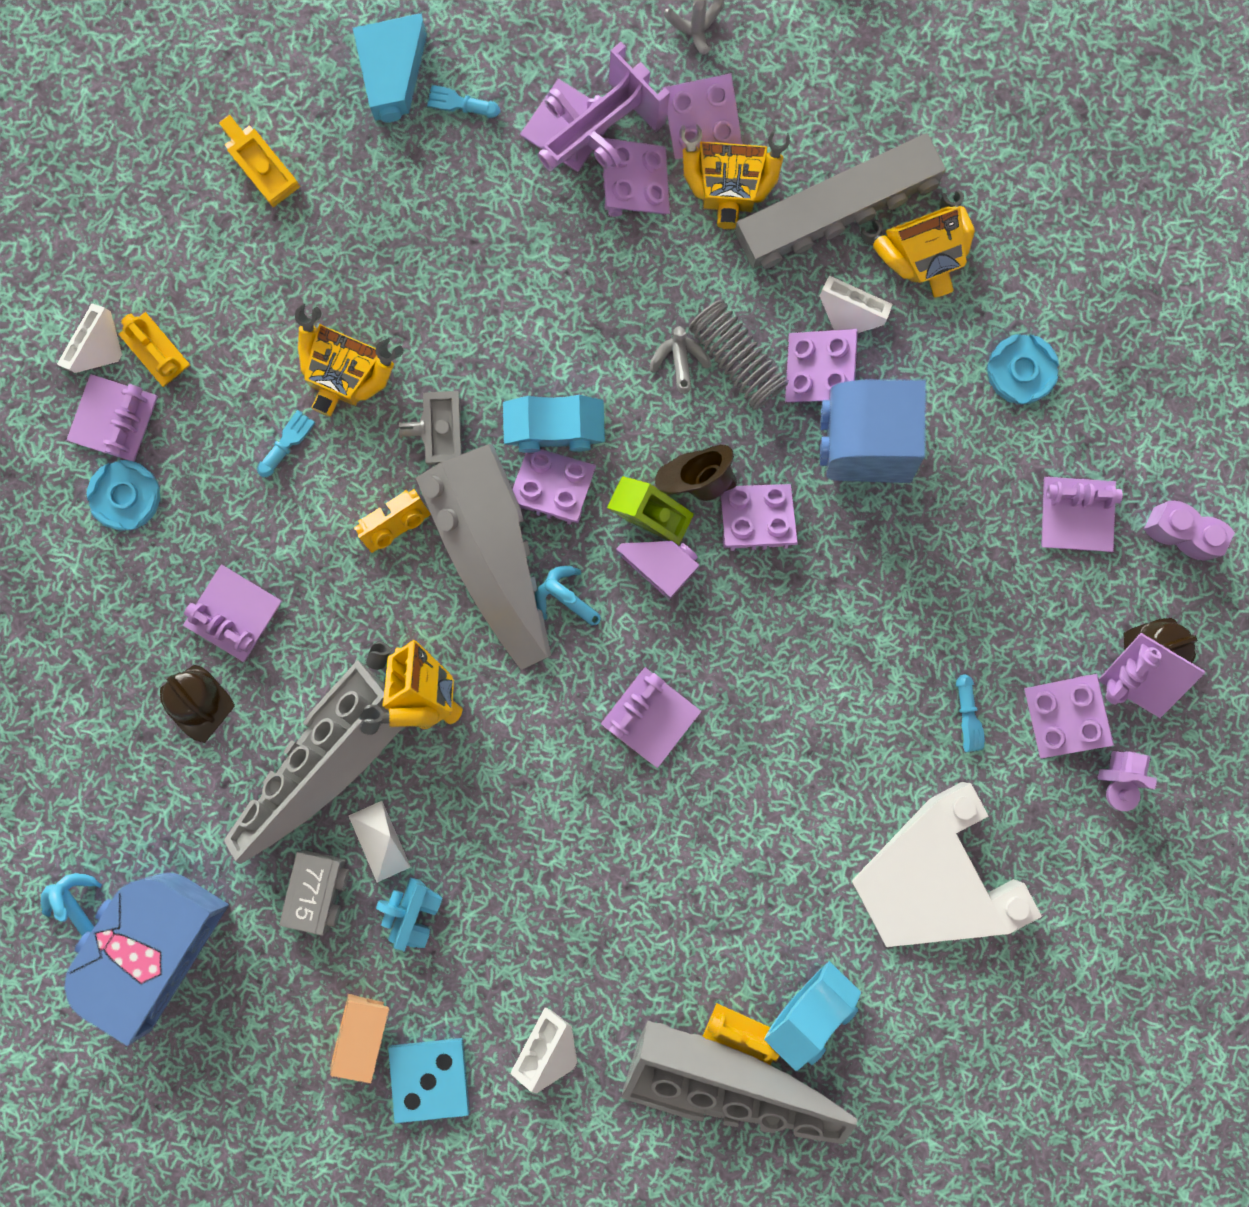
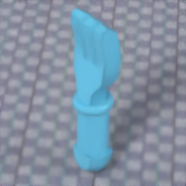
(449, 100)
(292, 434)
(971, 727)

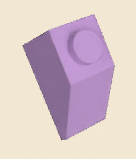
(661, 563)

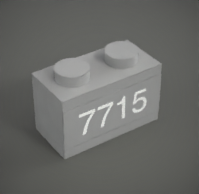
(313, 892)

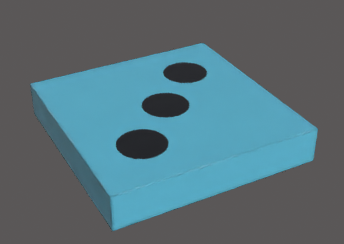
(428, 1080)

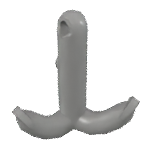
(699, 23)
(680, 345)

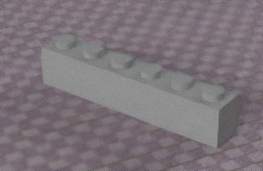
(840, 201)

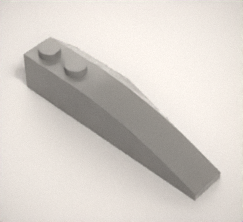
(485, 542)
(316, 766)
(702, 1077)

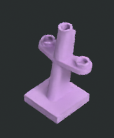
(629, 92)

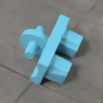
(405, 930)

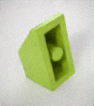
(650, 509)

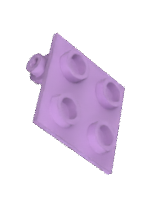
(705, 103)
(545, 125)
(639, 179)
(819, 362)
(112, 417)
(553, 485)
(1079, 514)
(758, 517)
(231, 613)
(1149, 676)
(1069, 716)
(651, 717)

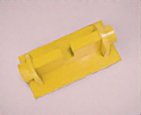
(153, 348)
(380, 530)
(739, 1033)

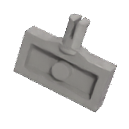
(438, 426)

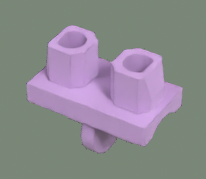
(1127, 774)

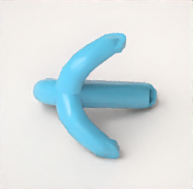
(561, 593)
(64, 904)

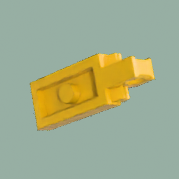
(259, 162)

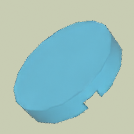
(1011, 372)
(130, 503)

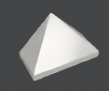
(852, 307)
(93, 342)
(379, 841)
(546, 1054)

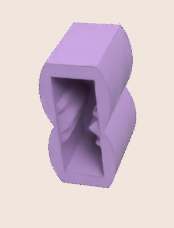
(1194, 535)

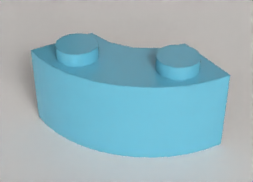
(553, 422)
(813, 1017)

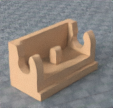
(359, 1039)

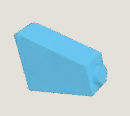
(390, 63)

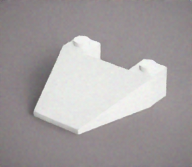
(927, 886)

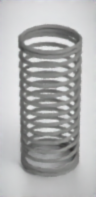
(772, 387)

